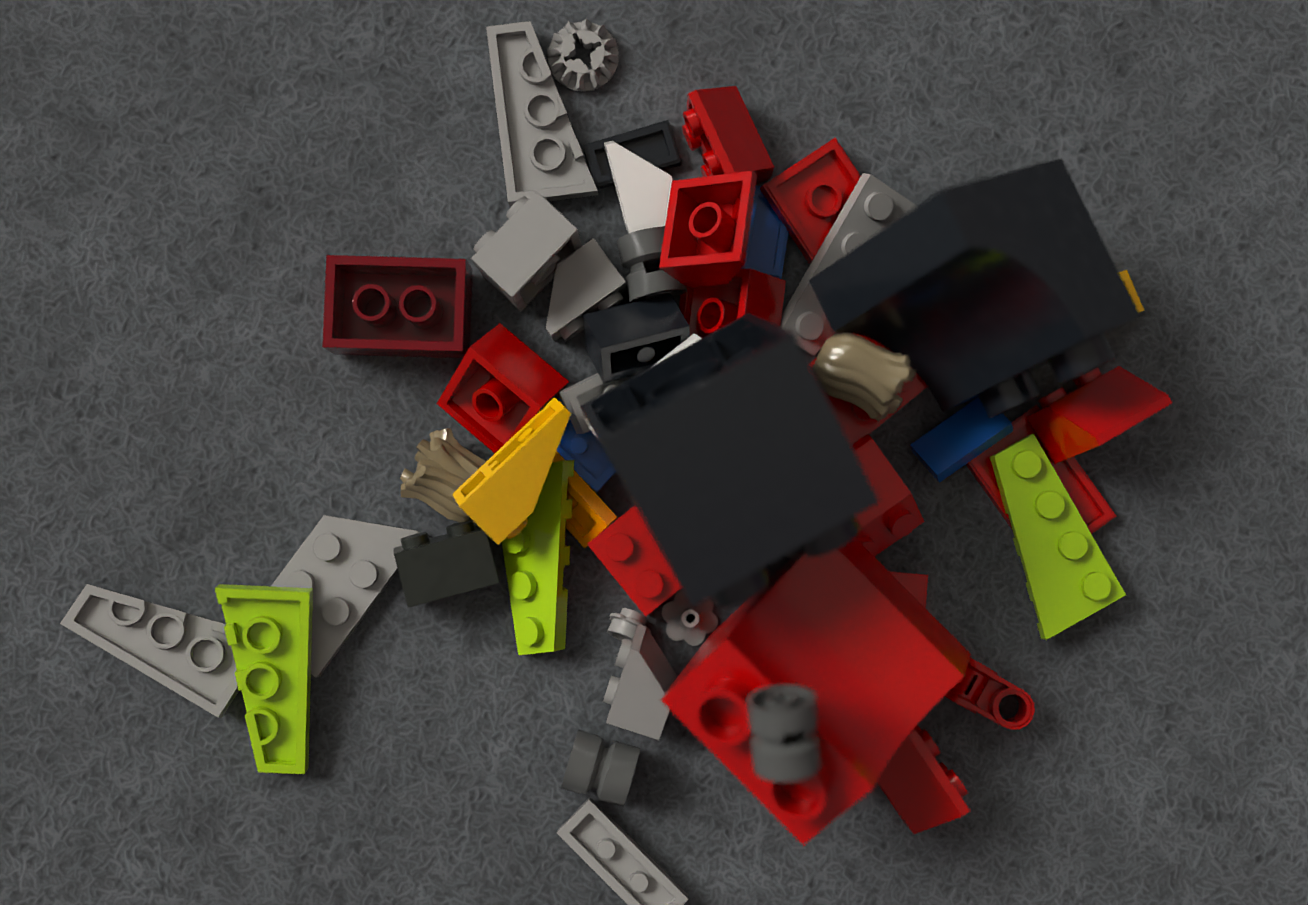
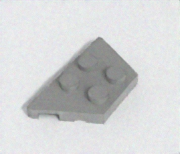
(348, 570)

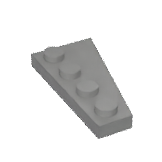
(532, 120)
(865, 214)
(161, 642)

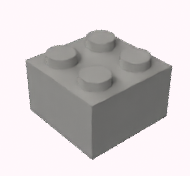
(525, 250)

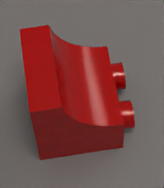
(849, 638)

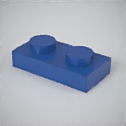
(588, 456)

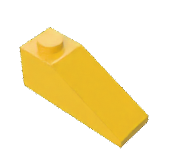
(510, 481)

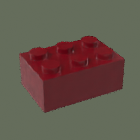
(397, 306)

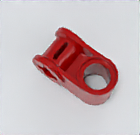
(982, 692)

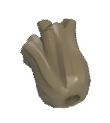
(862, 373)
(440, 471)

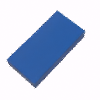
(766, 238)
(960, 439)

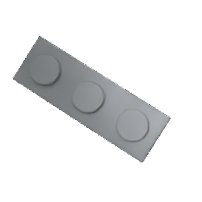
(619, 858)

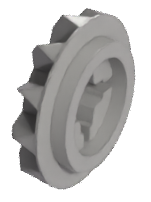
(574, 73)

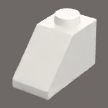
(640, 188)

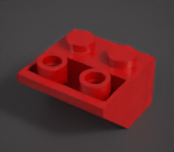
(725, 134)
(920, 787)

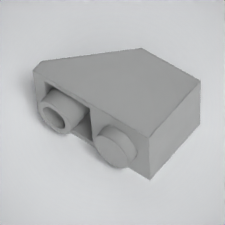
(582, 285)
(642, 684)

